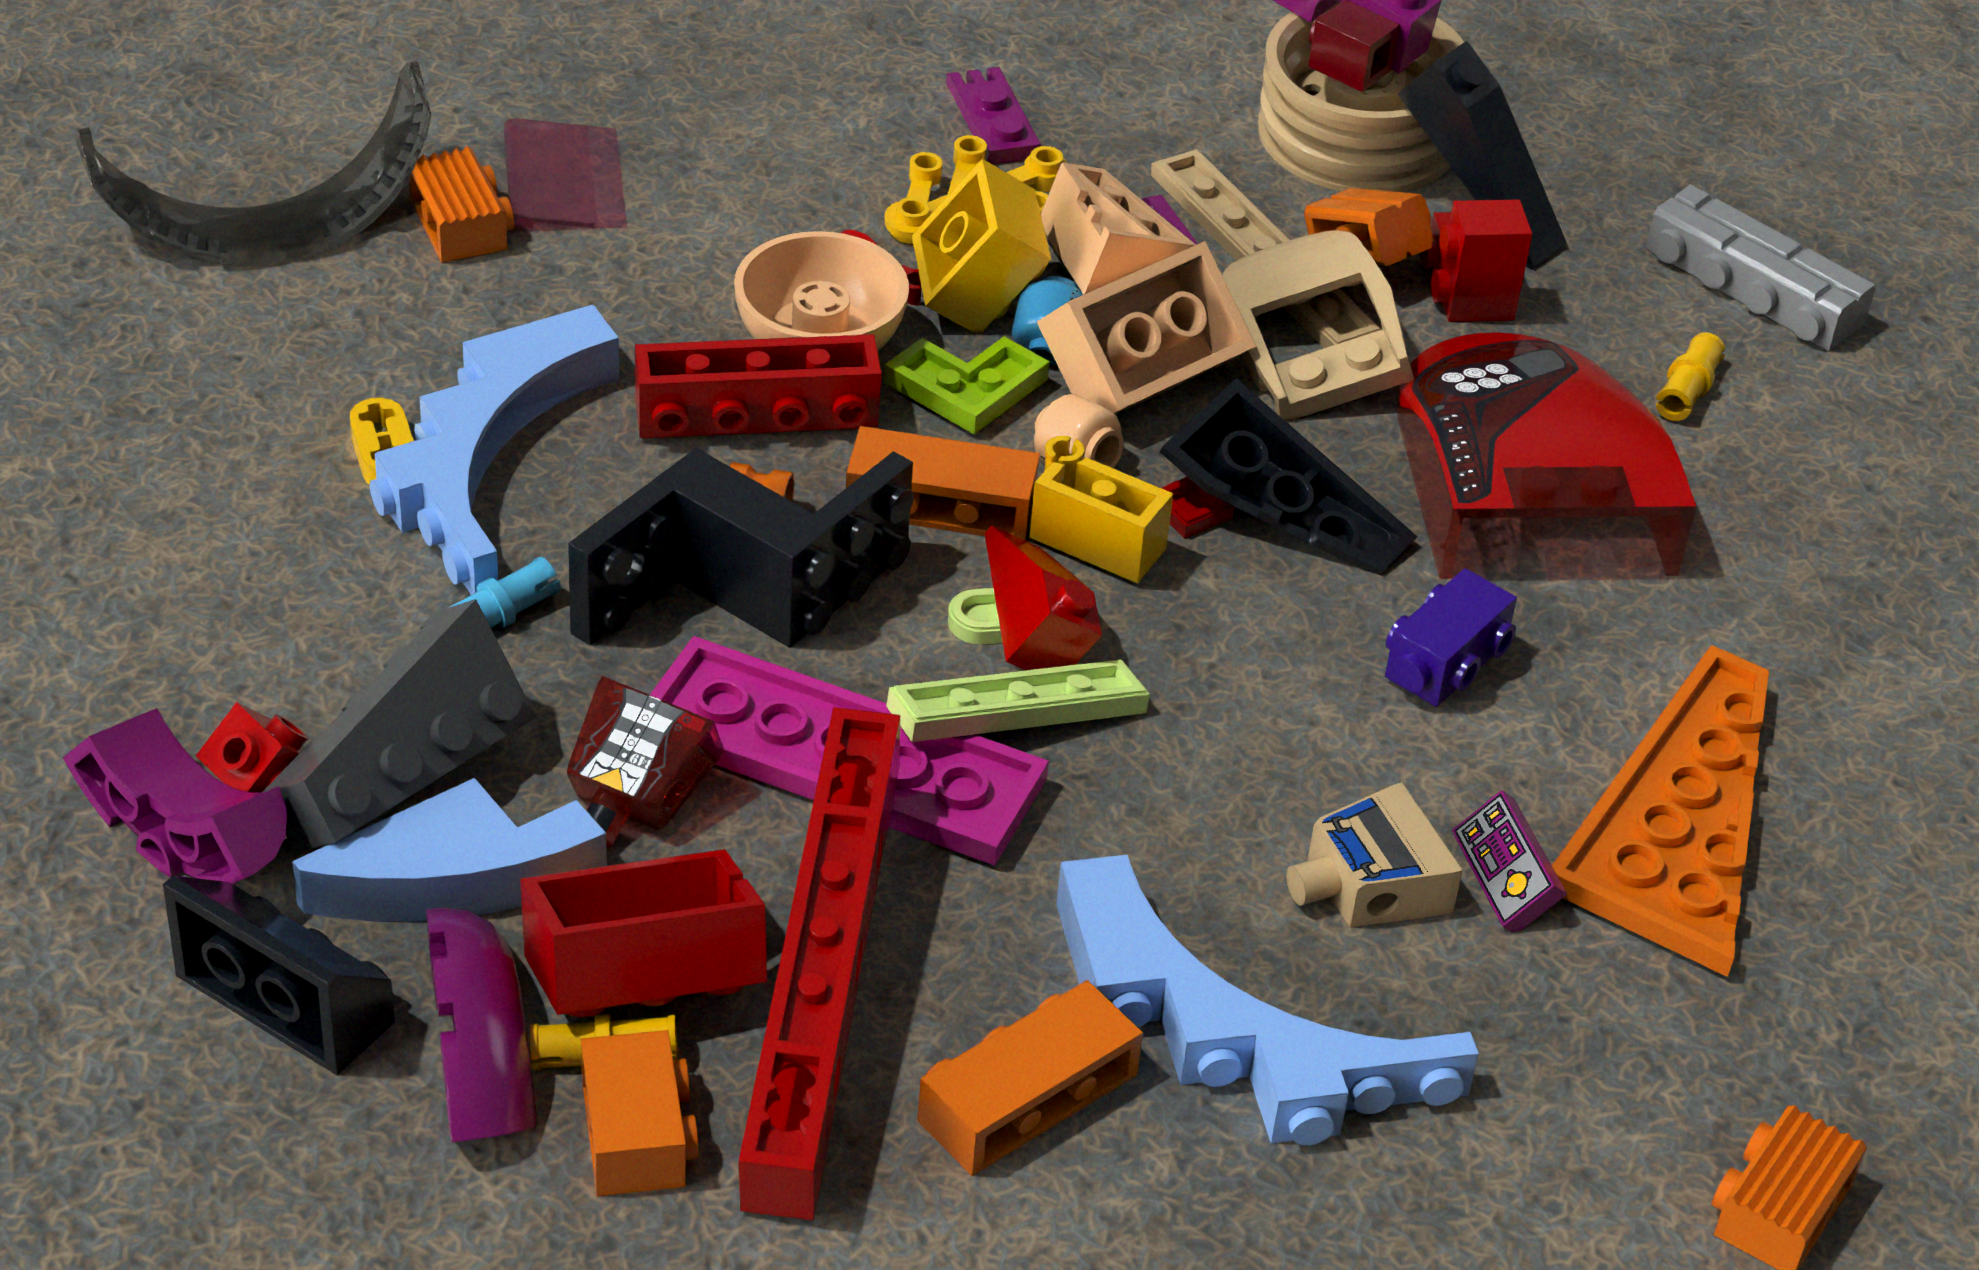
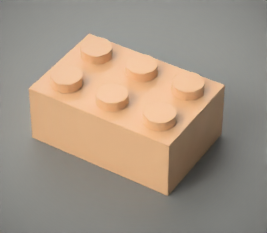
(1147, 331)

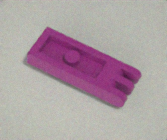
(993, 114)

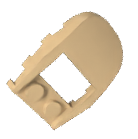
(1295, 274)

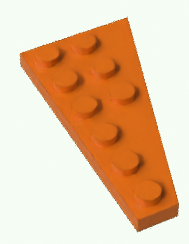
(1675, 822)

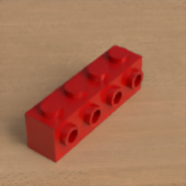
(757, 386)

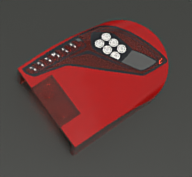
(1535, 433)

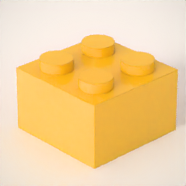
(981, 247)

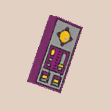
(1508, 862)

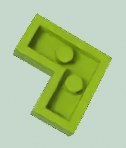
(963, 391)

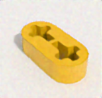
(364, 436)

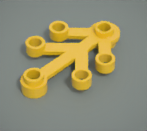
(926, 171)

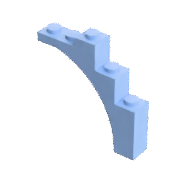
(462, 428)
(1219, 1033)

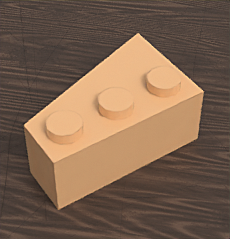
(1104, 227)

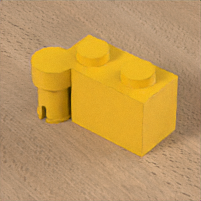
(1099, 512)

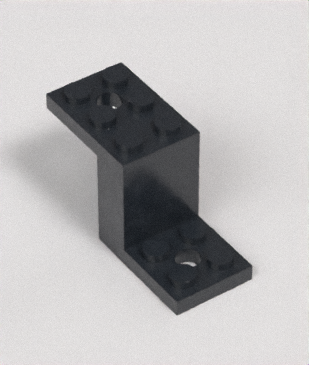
(740, 548)

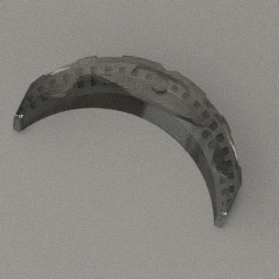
(285, 228)

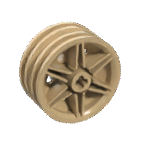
(1344, 134)

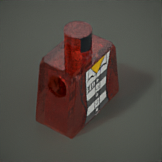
(639, 757)

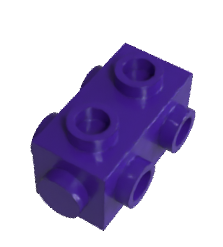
(1450, 637)

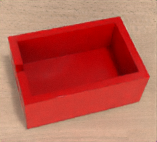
(643, 932)

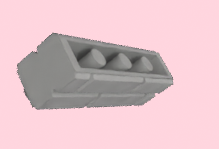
(1760, 267)

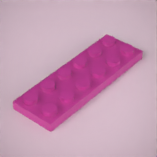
(776, 727)

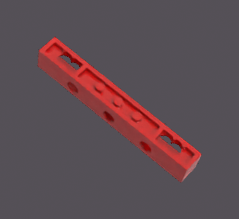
(820, 968)

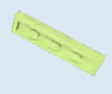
(1017, 700)

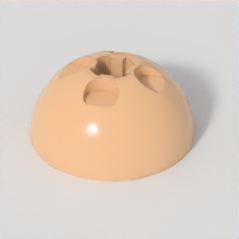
(821, 288)

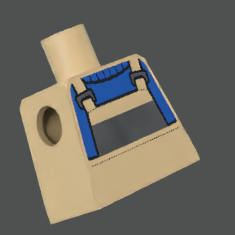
(1378, 862)

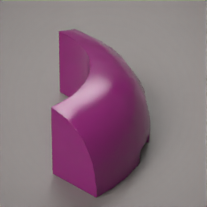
(174, 805)
(488, 1051)

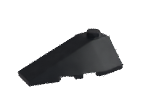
(1479, 138)
(1269, 470)

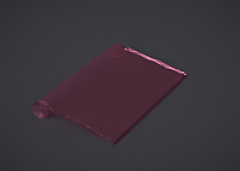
(563, 175)

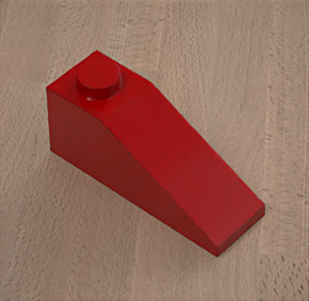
(1041, 606)

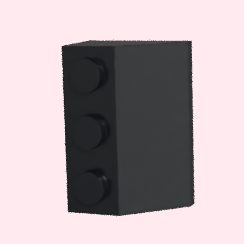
(276, 971)

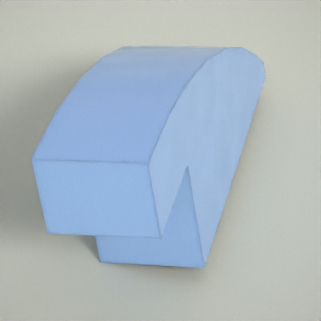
(445, 855)

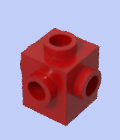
(251, 748)

